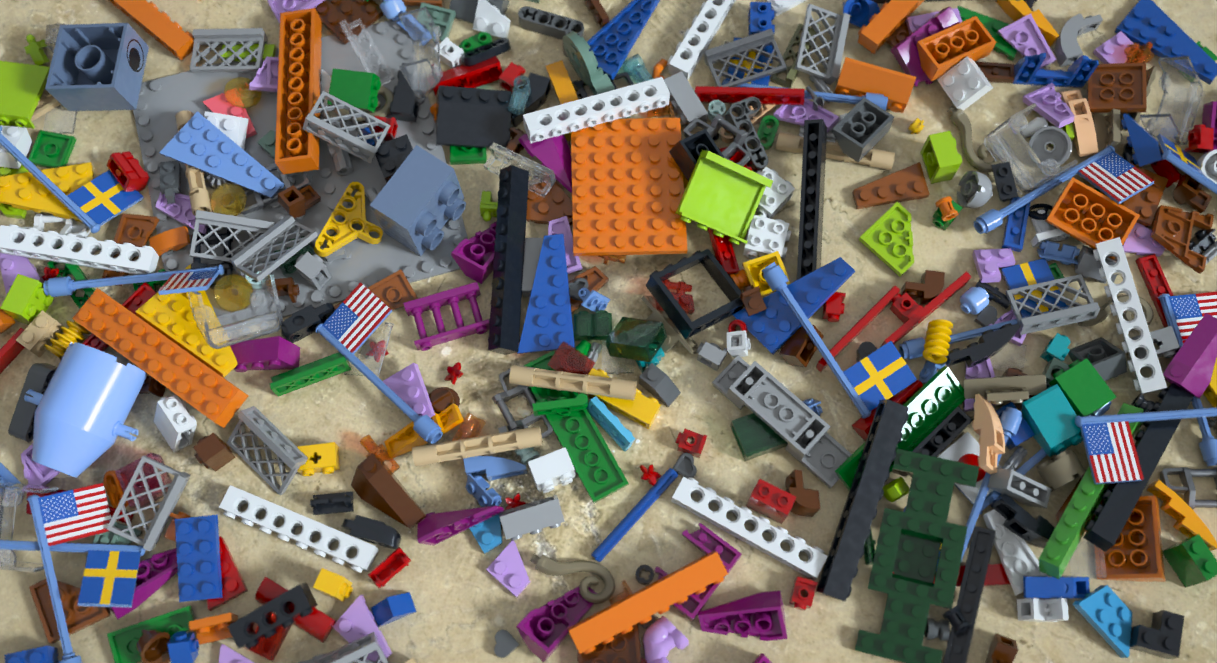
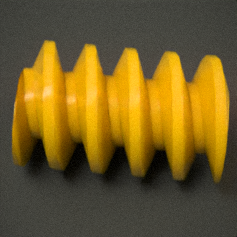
(69, 335)
(937, 341)

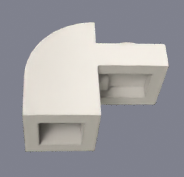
(1042, 610)

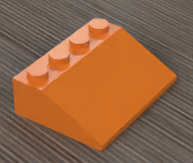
(1090, 215)
(1138, 549)

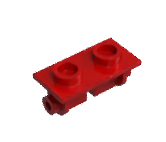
(1167, 170)
(389, 567)

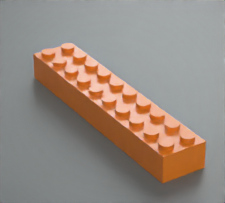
(298, 90)
(160, 358)

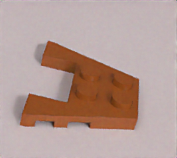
(1173, 231)

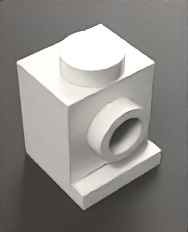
(450, 53)
(738, 343)

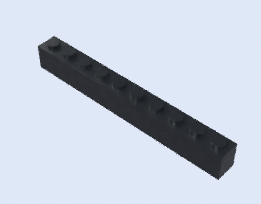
(812, 197)
(508, 261)
(1150, 446)
(862, 500)

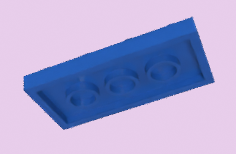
(198, 558)

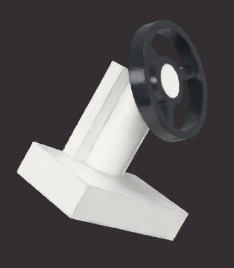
(1043, 229)

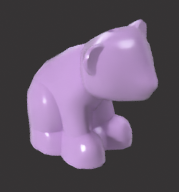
(660, 639)

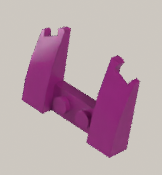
(907, 51)
(707, 542)

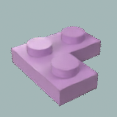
(990, 260)

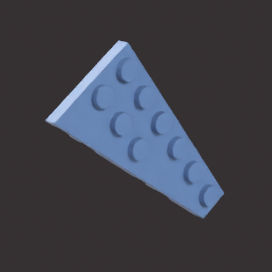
(213, 152)

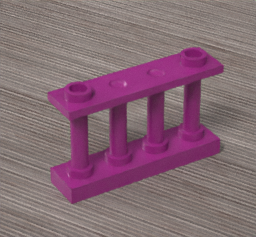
(434, 303)

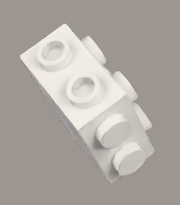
(776, 196)
(766, 237)
(175, 422)

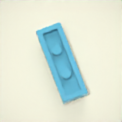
(610, 423)

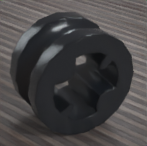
(642, 580)

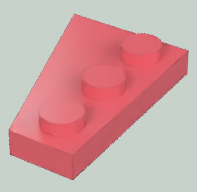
(221, 105)

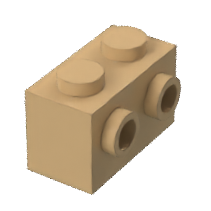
(39, 333)

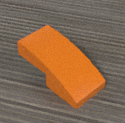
(171, 239)

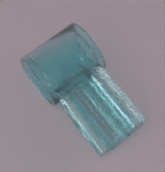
(636, 69)
(519, 96)

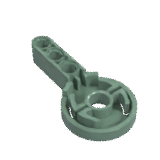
(586, 65)

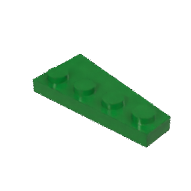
(992, 26)
(124, 640)

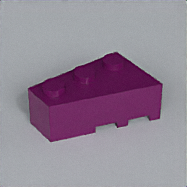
(266, 354)

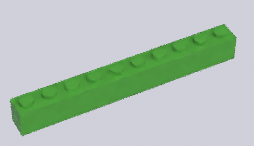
(1076, 516)

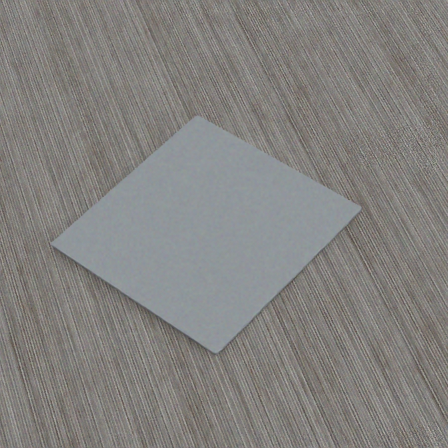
(364, 262)

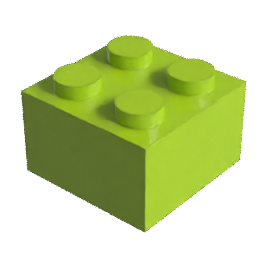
(941, 157)
(26, 299)

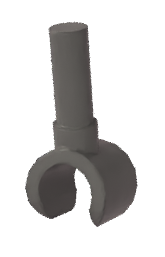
(817, 100)

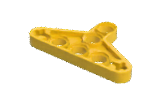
(344, 229)

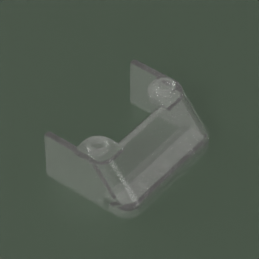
(425, 70)
(1179, 102)
(1009, 145)
(242, 325)
(11, 496)

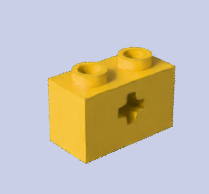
(327, 464)
(333, 585)

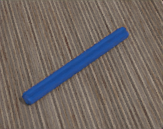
(634, 515)

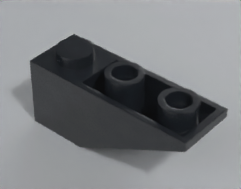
(539, 92)
(405, 103)

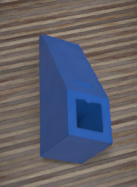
(1145, 146)
(1051, 587)

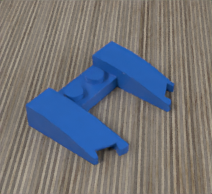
(1028, 72)

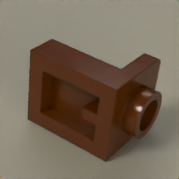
(514, 144)
(287, 286)
(752, 300)
(152, 386)

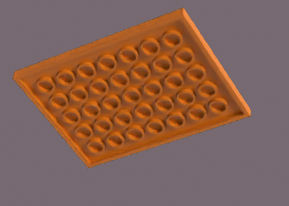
(627, 188)

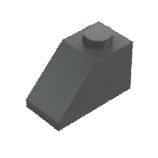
(659, 385)

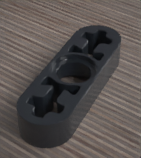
(486, 51)

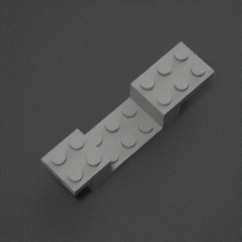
(784, 414)

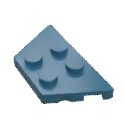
(1108, 617)

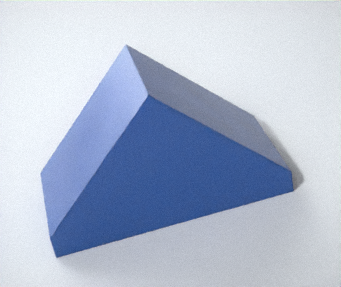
(393, 608)

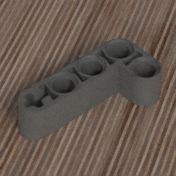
(531, 20)
(743, 121)
(23, 418)

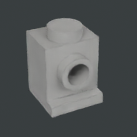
(711, 355)

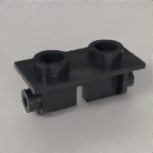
(1004, 181)
(1204, 239)
(332, 503)

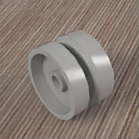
(1055, 136)

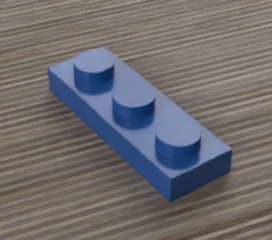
(1016, 227)

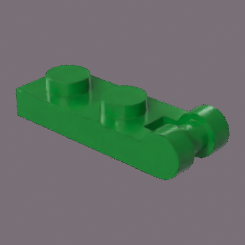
(560, 405)

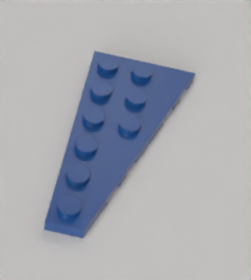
(1149, 23)
(619, 35)
(549, 307)
(778, 321)

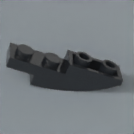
(989, 344)
(1021, 523)

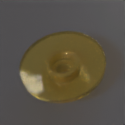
(241, 98)
(224, 195)
(225, 297)

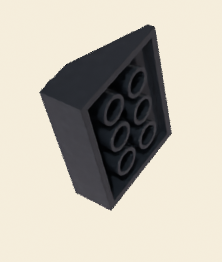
(472, 117)

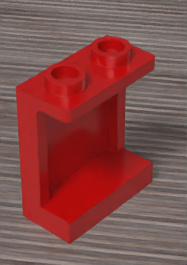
(771, 501)

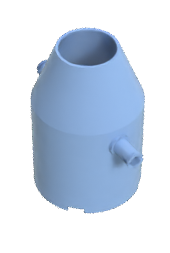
(83, 409)

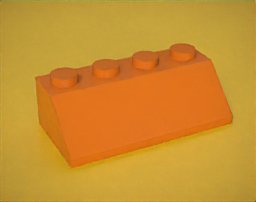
(950, 46)
(861, 77)

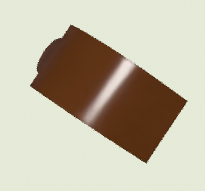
(1190, 192)
(296, 201)
(929, 288)
(807, 500)
(1002, 650)

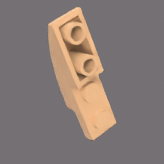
(1083, 125)
(991, 433)

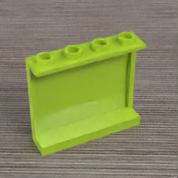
(20, 92)
(722, 196)

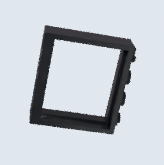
(674, 310)

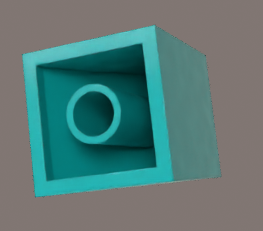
(1052, 421)

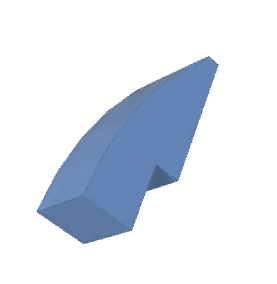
(493, 467)

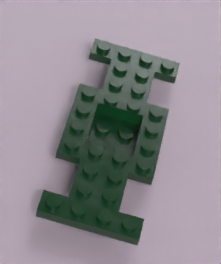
(911, 548)

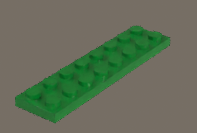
(926, 411)
(582, 441)

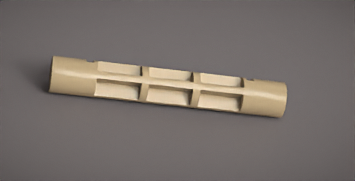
(874, 158)
(198, 194)
(573, 382)
(477, 446)

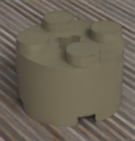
(1062, 471)

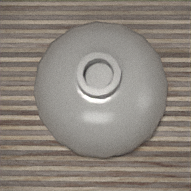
(975, 190)

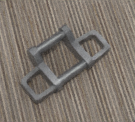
(717, 122)
(262, 202)
(501, 398)
(1188, 486)

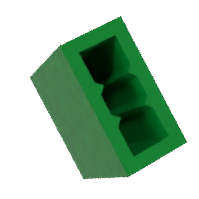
(355, 88)
(1083, 387)
(1191, 561)

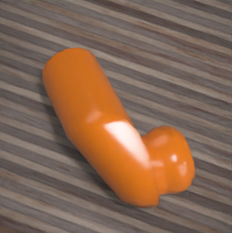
(658, 68)

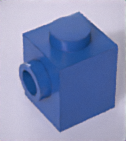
(183, 647)

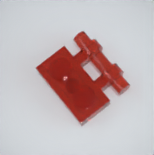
(683, 299)

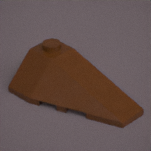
(382, 490)

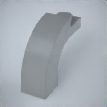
(1066, 46)

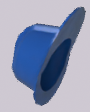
(860, 11)

